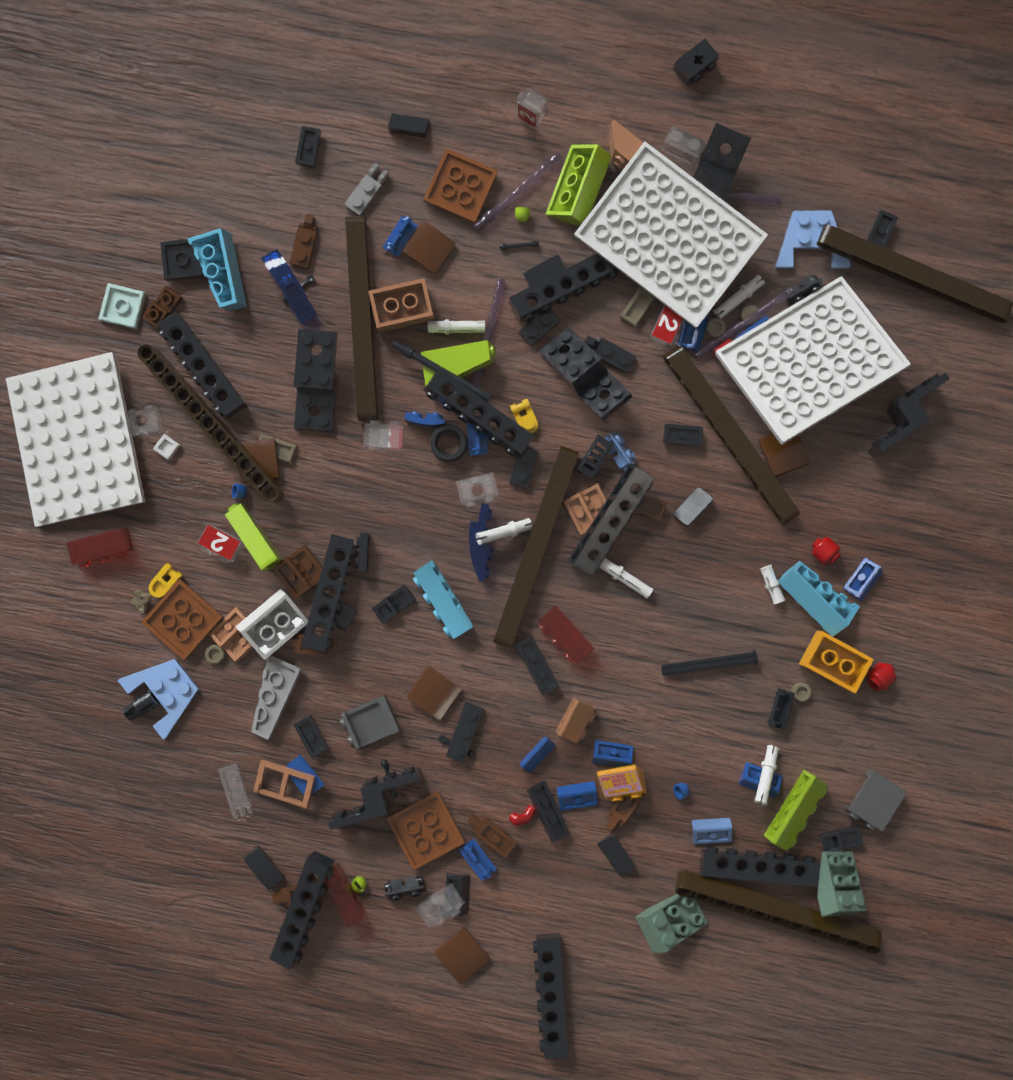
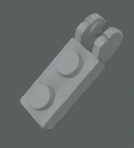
(366, 191)

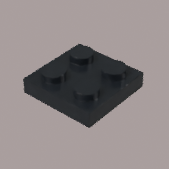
(179, 261)

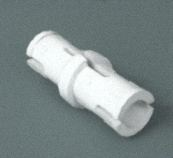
(772, 584)

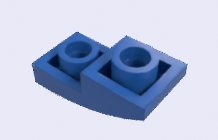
(431, 420)

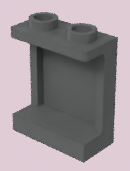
(370, 722)
(876, 801)

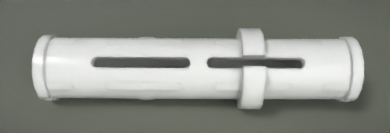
(744, 292)
(456, 326)
(512, 529)
(626, 578)
(769, 766)

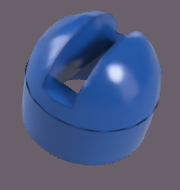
(239, 491)
(681, 790)

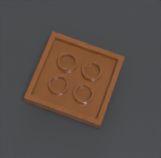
(460, 186)
(182, 619)
(425, 830)

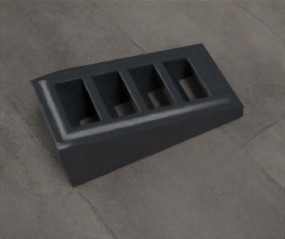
(588, 471)

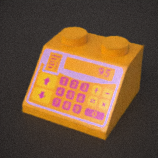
(622, 783)

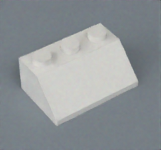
(272, 624)

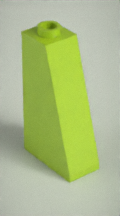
(461, 358)
(253, 537)

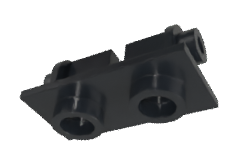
(809, 286)
(781, 709)
(411, 888)

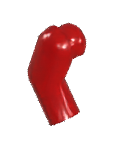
(524, 818)

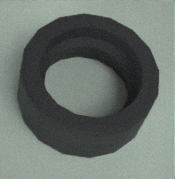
(450, 457)

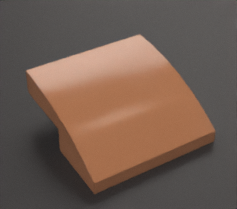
(585, 506)
(229, 637)

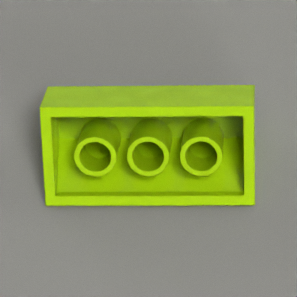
(579, 183)
(795, 810)

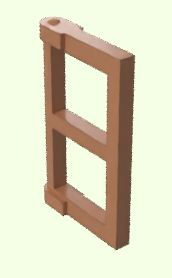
(287, 772)

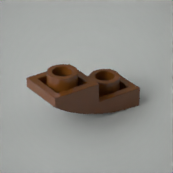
(162, 307)

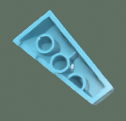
(220, 266)
(818, 598)
(443, 599)

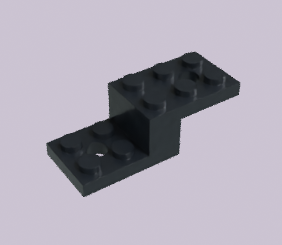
(717, 169)
(585, 373)
(315, 380)
(907, 414)
(374, 798)

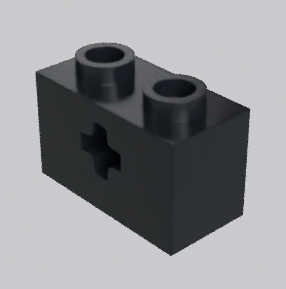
(701, 53)

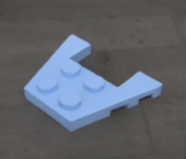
(803, 233)
(170, 686)

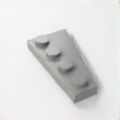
(276, 689)

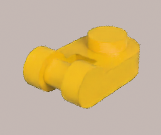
(528, 421)
(158, 586)

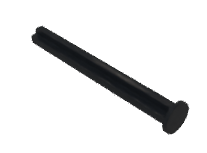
(709, 663)

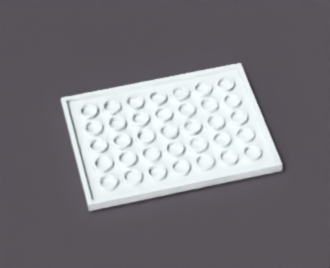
(670, 234)
(812, 360)
(75, 440)

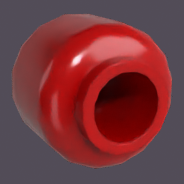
(826, 551)
(881, 676)

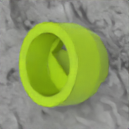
(522, 214)
(361, 881)

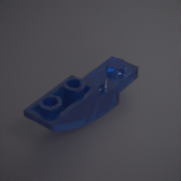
(289, 286)
(483, 552)

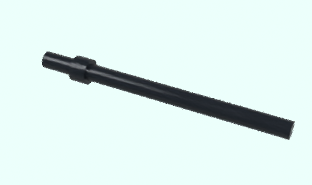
(411, 353)

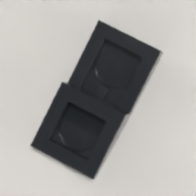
(544, 270)
(394, 603)
(841, 838)
(263, 868)

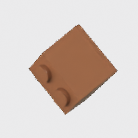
(622, 145)
(575, 720)

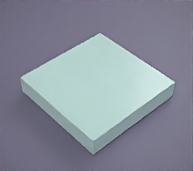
(122, 306)

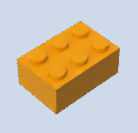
(836, 661)

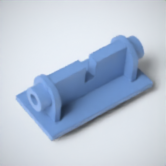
(625, 456)

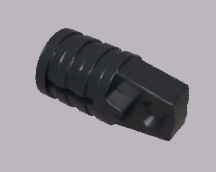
(141, 705)

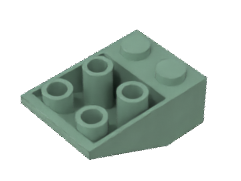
(839, 885)
(670, 922)

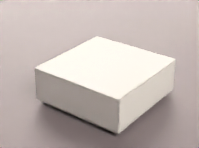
(166, 447)

